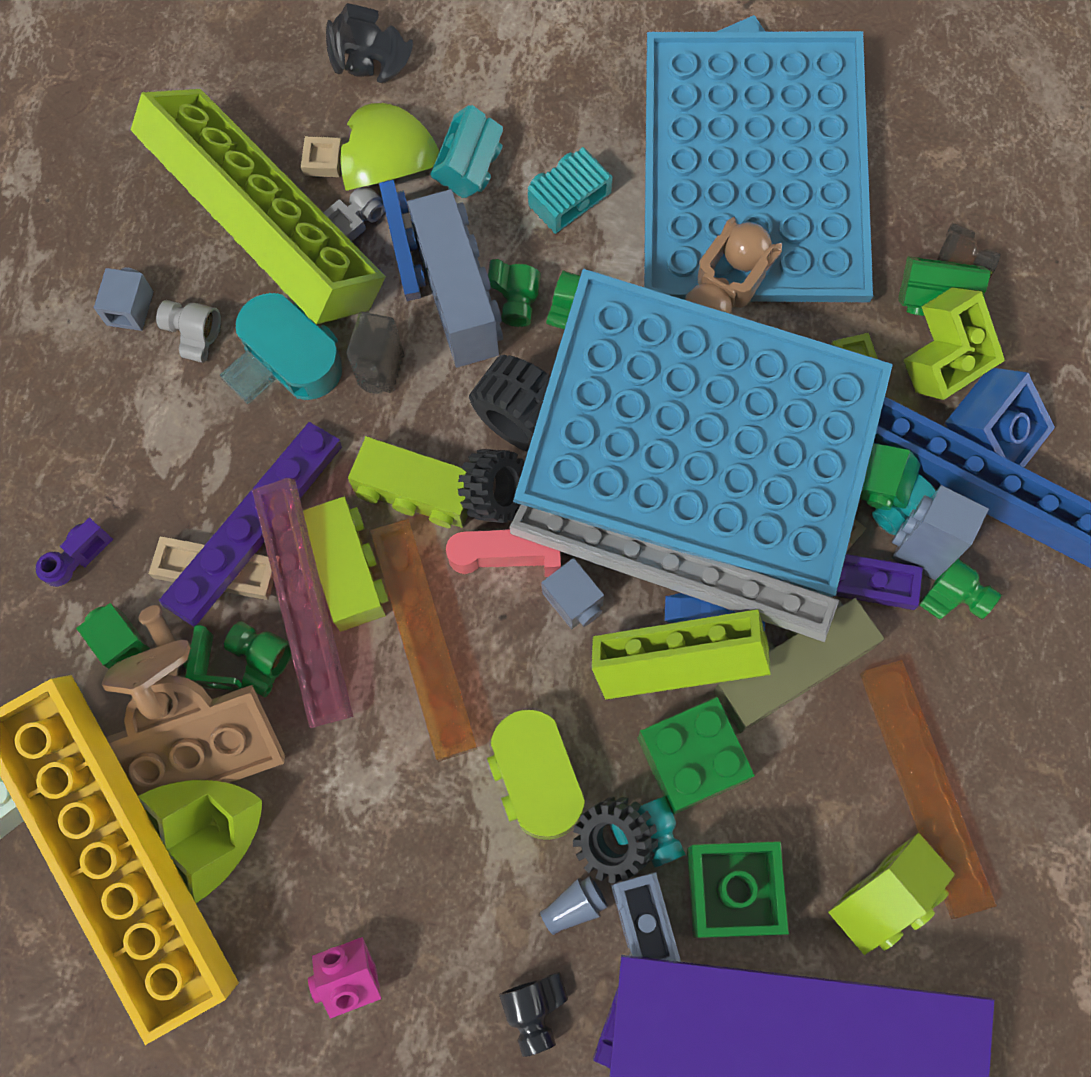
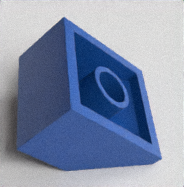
(1003, 415)

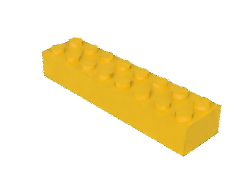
(109, 860)

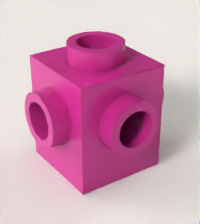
(344, 978)

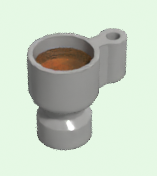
(196, 323)

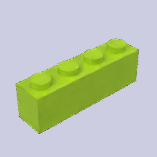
(681, 655)

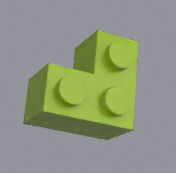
(962, 344)
(894, 896)

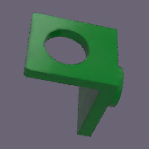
(198, 663)

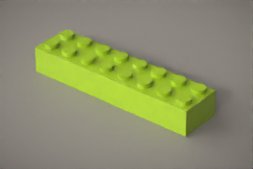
(257, 204)

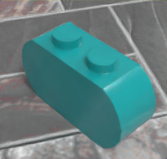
(290, 345)

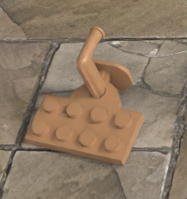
(195, 734)

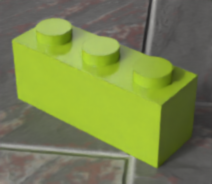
(409, 482)
(345, 564)

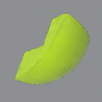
(385, 146)
(203, 828)

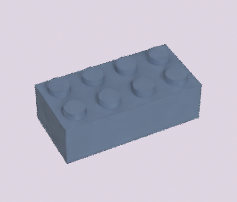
(456, 278)

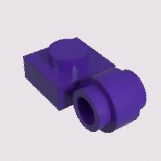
(80, 547)

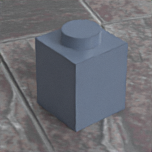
(123, 298)
(573, 594)

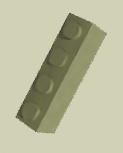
(800, 666)

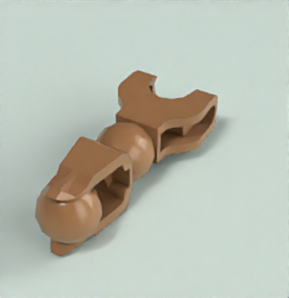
(746, 249)

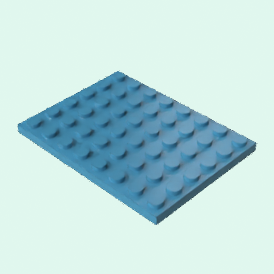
(762, 135)
(705, 433)

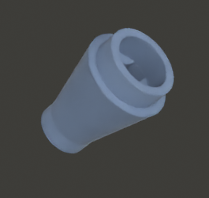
(576, 905)

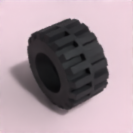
(511, 399)

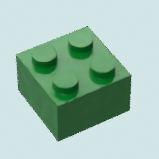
(695, 755)
(737, 889)

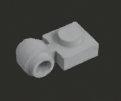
(363, 205)

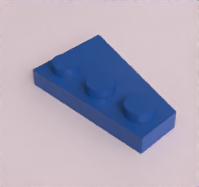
(403, 240)

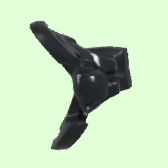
(364, 42)

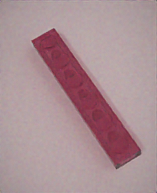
(302, 603)

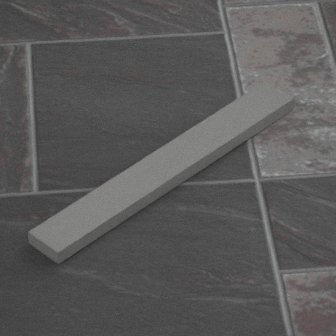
(695, 576)

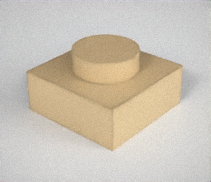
(321, 156)

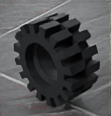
(479, 480)
(600, 855)

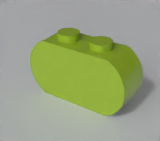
(536, 775)

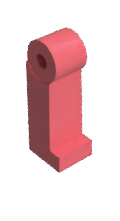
(498, 549)

